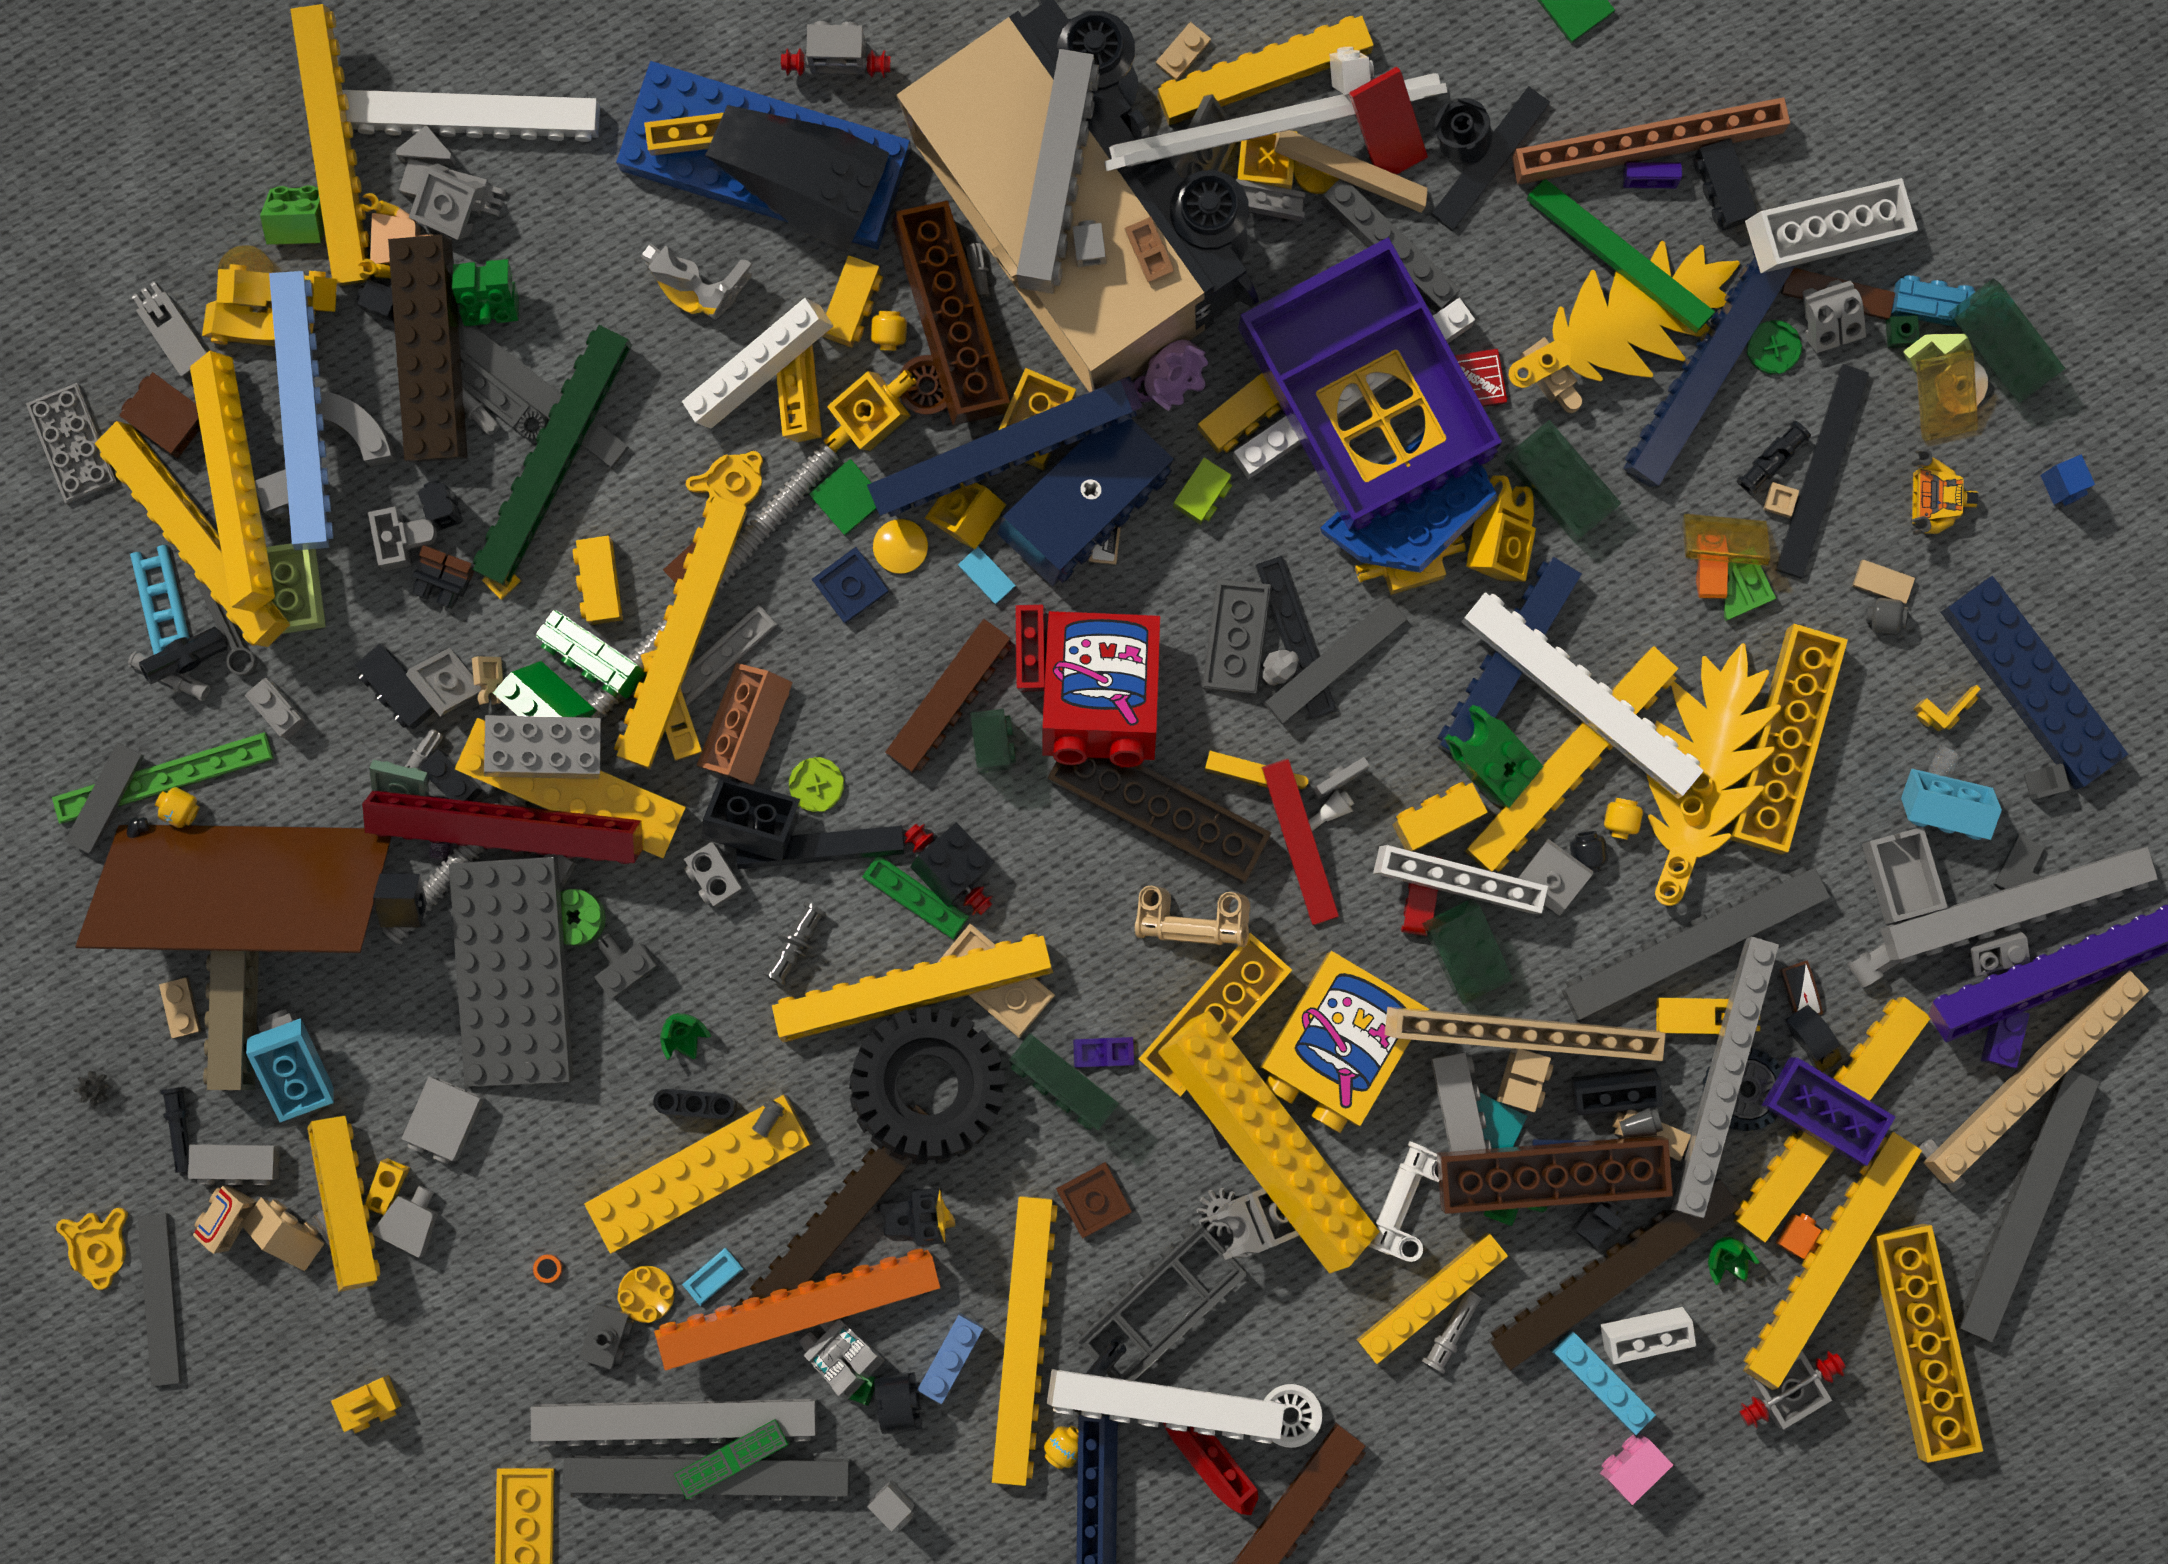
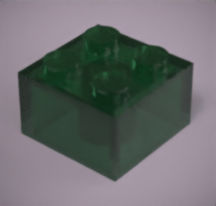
(991, 740)

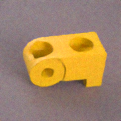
(386, 1185)

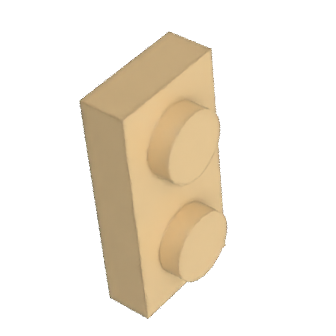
(1183, 51)
(179, 1008)

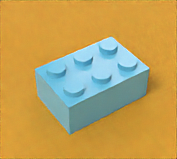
(1951, 804)
(290, 1070)

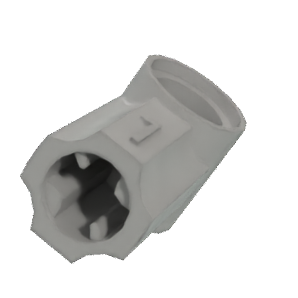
(1871, 965)

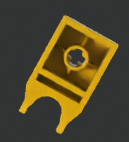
(1504, 535)

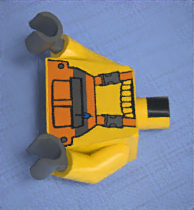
(1937, 495)

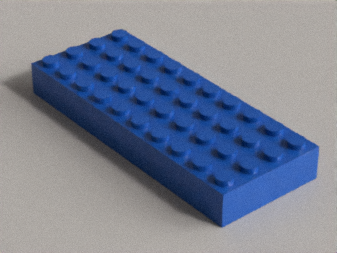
(680, 94)

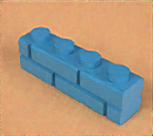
(1928, 300)

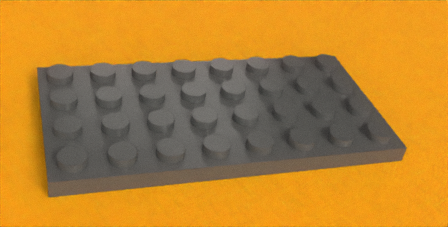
(511, 972)

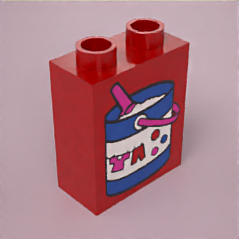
(1101, 687)

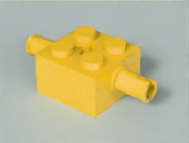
(853, 411)
(1402, 580)

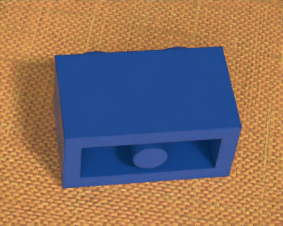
(2068, 481)

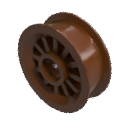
(913, 366)

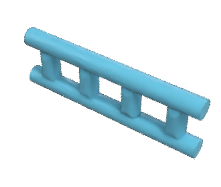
(146, 592)

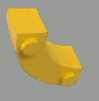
(253, 288)
(239, 324)

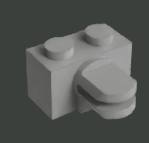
(395, 538)

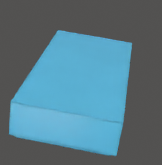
(986, 575)
(713, 1276)

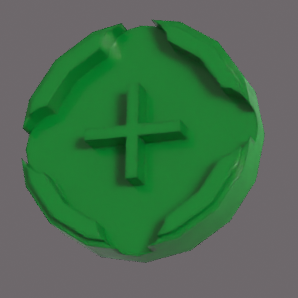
(1774, 347)

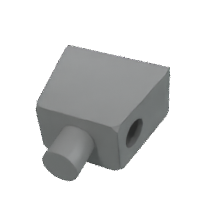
(409, 1223)

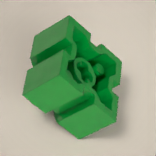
(485, 292)

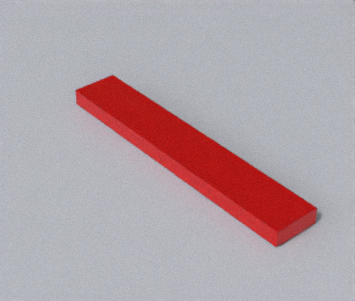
(1300, 841)

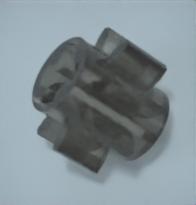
(92, 1079)

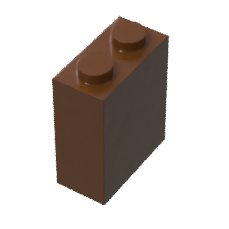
(162, 414)

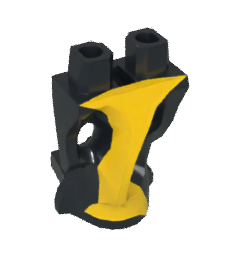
(926, 1217)

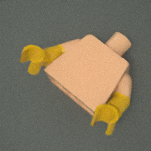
(387, 224)

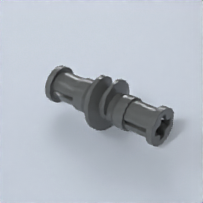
(794, 943)

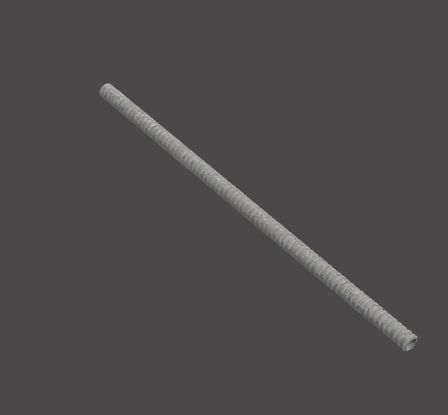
(604, 701)

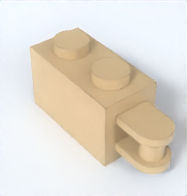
(1559, 384)

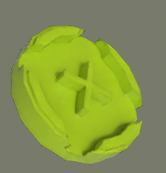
(816, 784)

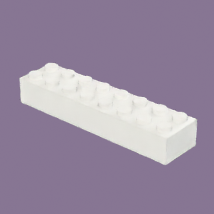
(1165, 1404)

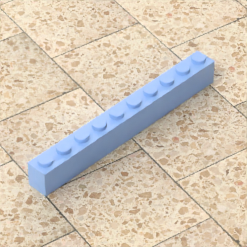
(299, 410)

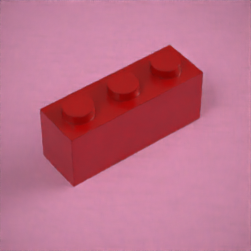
(1030, 647)

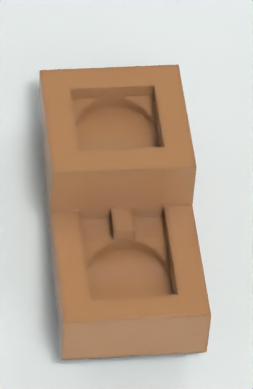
(1149, 249)

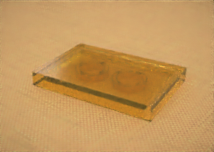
(1947, 395)
(1726, 539)

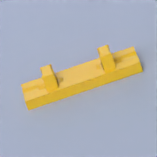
(683, 738)

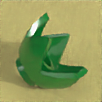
(681, 1033)
(1731, 1256)

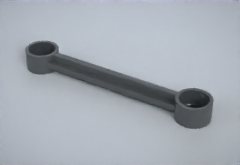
(227, 629)

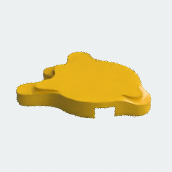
(731, 478)
(96, 1247)

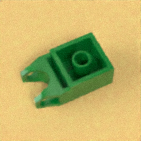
(1494, 759)

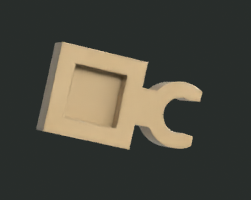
(488, 675)

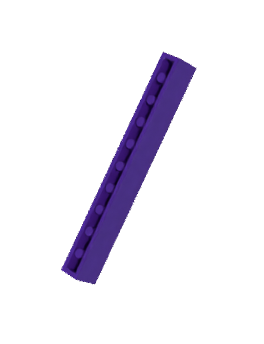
(2051, 976)

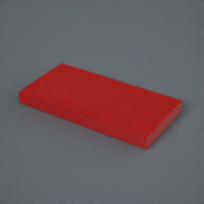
(1388, 122)

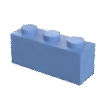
(950, 1358)

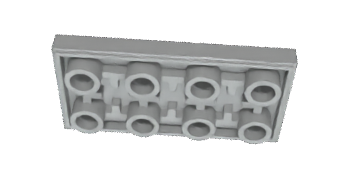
(68, 442)

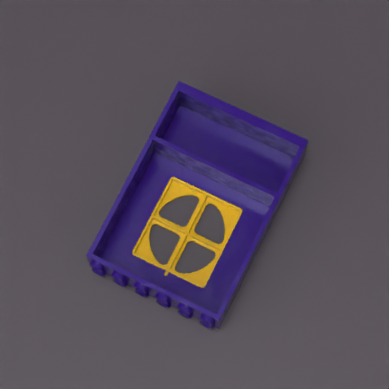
(1335, 333)

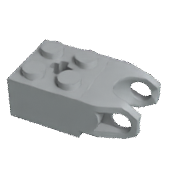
(1254, 1223)

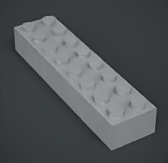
(1056, 171)

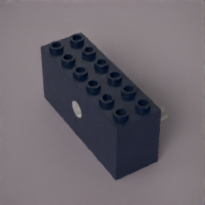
(1085, 499)

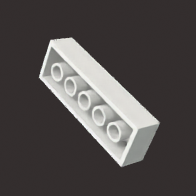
(1831, 225)

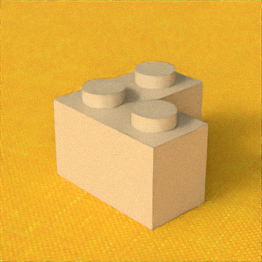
(281, 1234)

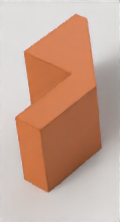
(1712, 579)

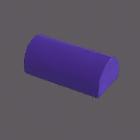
(1652, 174)

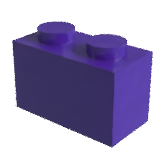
(2005, 1041)

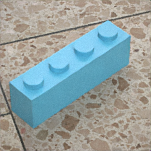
(1603, 1382)

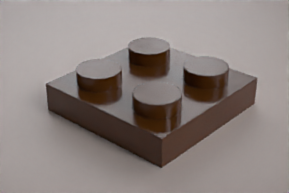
(1093, 1200)

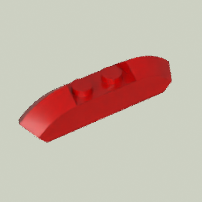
(1217, 1469)

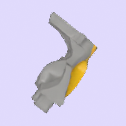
(683, 285)

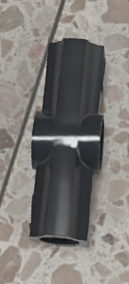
(182, 655)

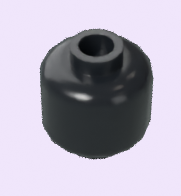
(1590, 850)

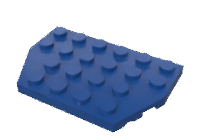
(1419, 530)

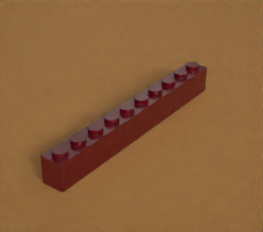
(503, 827)

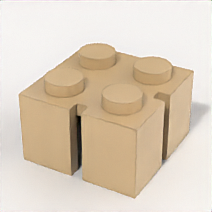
(1524, 1080)

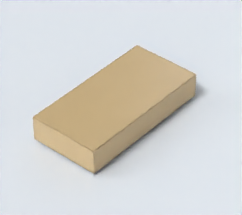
(1883, 581)

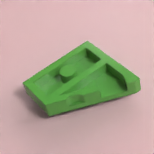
(1746, 589)

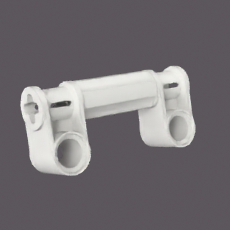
(1399, 1201)

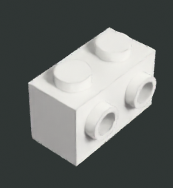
(1350, 69)

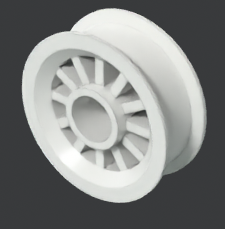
(1314, 1422)

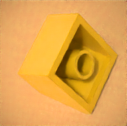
(966, 513)

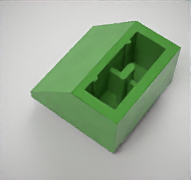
(292, 216)

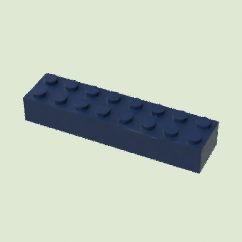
(2034, 682)

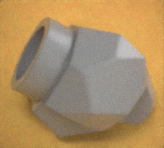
(1279, 667)

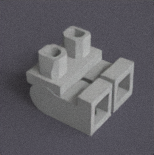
(1831, 313)

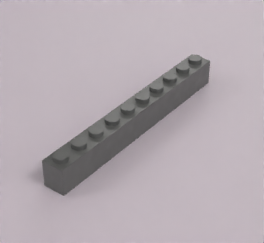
(1694, 943)
(2027, 1205)
(656, 1476)

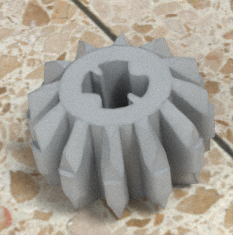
(1209, 1210)

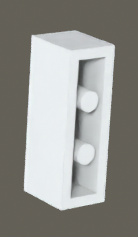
(1648, 1335)

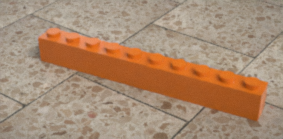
(796, 1309)

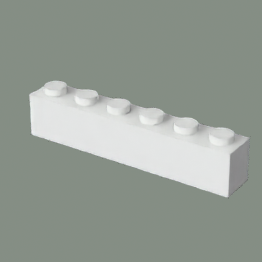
(757, 363)
(1460, 879)

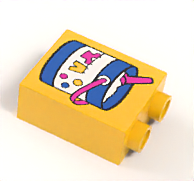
(1338, 1043)

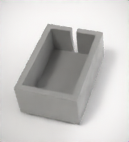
(1904, 875)

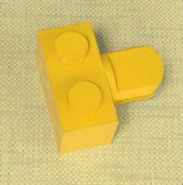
(366, 1404)

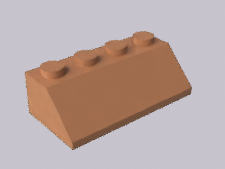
(744, 723)

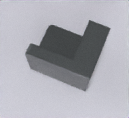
(2047, 782)

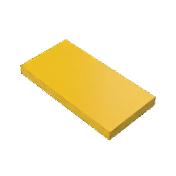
(524, 1516)

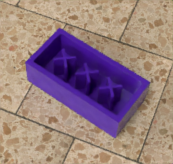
(1828, 1111)

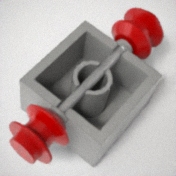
(835, 51)
(1797, 1395)

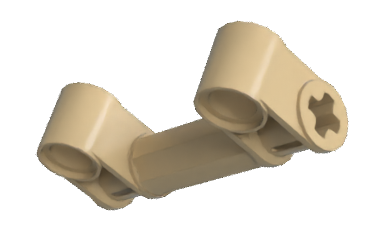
(1192, 929)

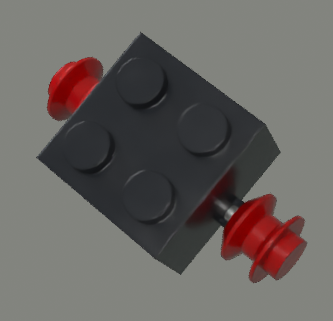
(951, 865)

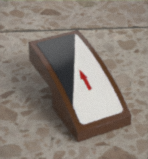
(1801, 987)

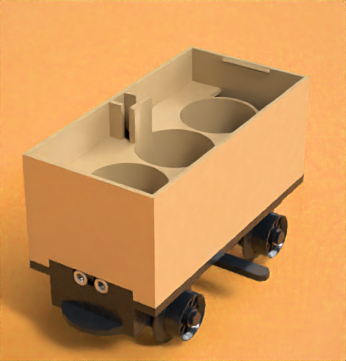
(982, 136)

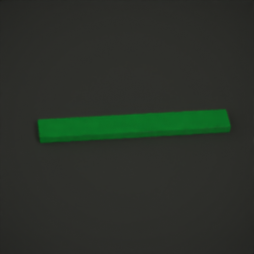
(1620, 255)

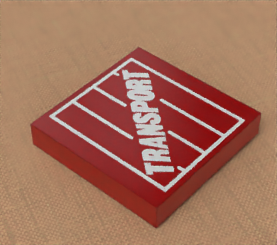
(1484, 376)

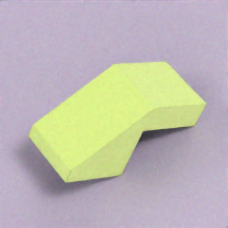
(1936, 345)

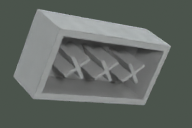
(542, 747)

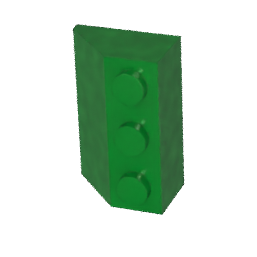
(541, 693)

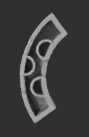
(365, 430)

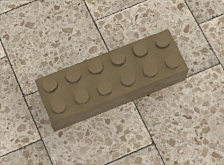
(230, 1019)

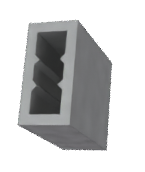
(442, 1120)

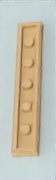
(1351, 170)

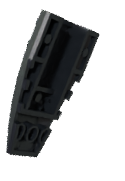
(801, 170)

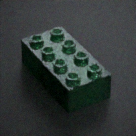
(2006, 340)
(1562, 481)
(1063, 1081)

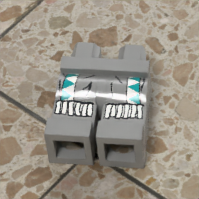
(832, 1350)

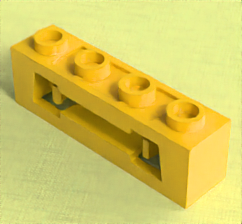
(799, 390)

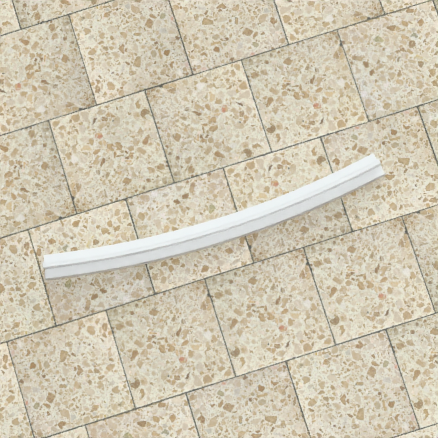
(1252, 126)

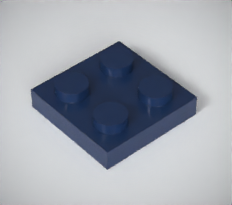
(850, 585)

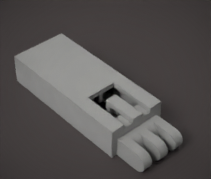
(414, 173)
(173, 336)

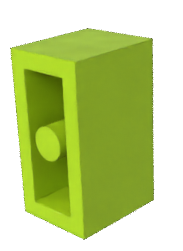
(1203, 491)

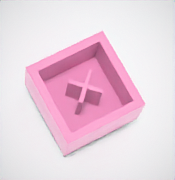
(1635, 1468)

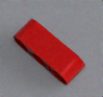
(1418, 908)

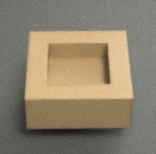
(1781, 500)

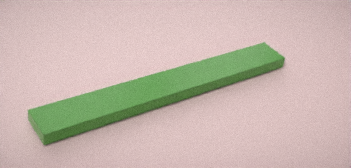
(176, 773)

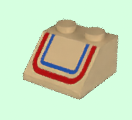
(223, 1220)

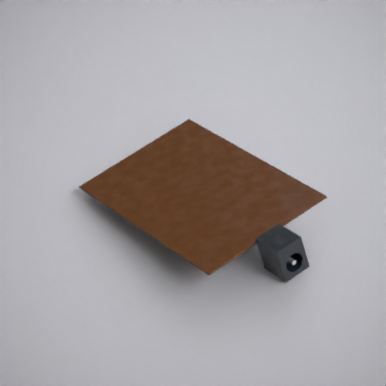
(247, 890)

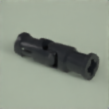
(1771, 460)

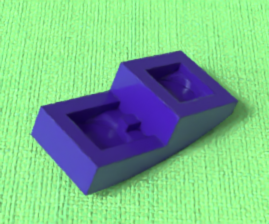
(1103, 1052)

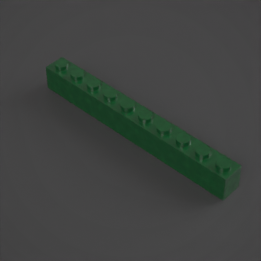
(552, 456)

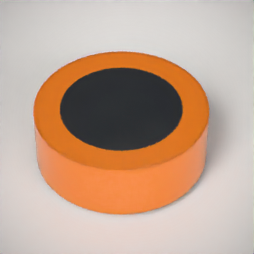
(547, 1268)

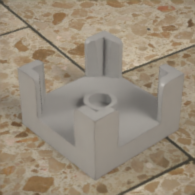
(446, 202)

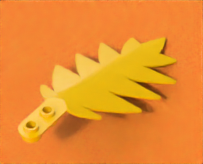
(1603, 332)
(1715, 737)

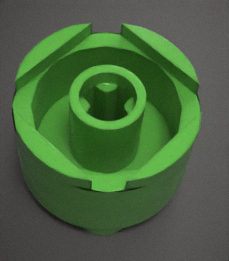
(591, 916)

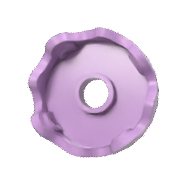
(1172, 373)

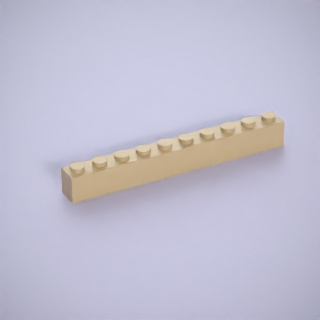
(1524, 1033)
(2035, 1077)

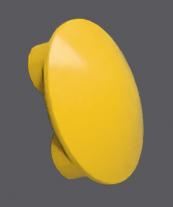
(900, 546)
(646, 1293)

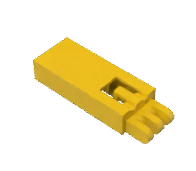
(1242, 770)
(1689, 1015)

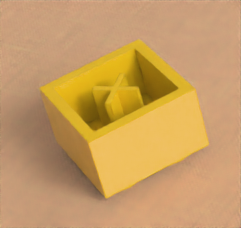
(1263, 165)

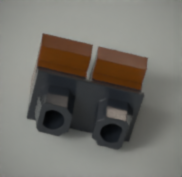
(444, 572)

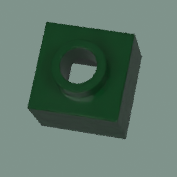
(1896, 337)

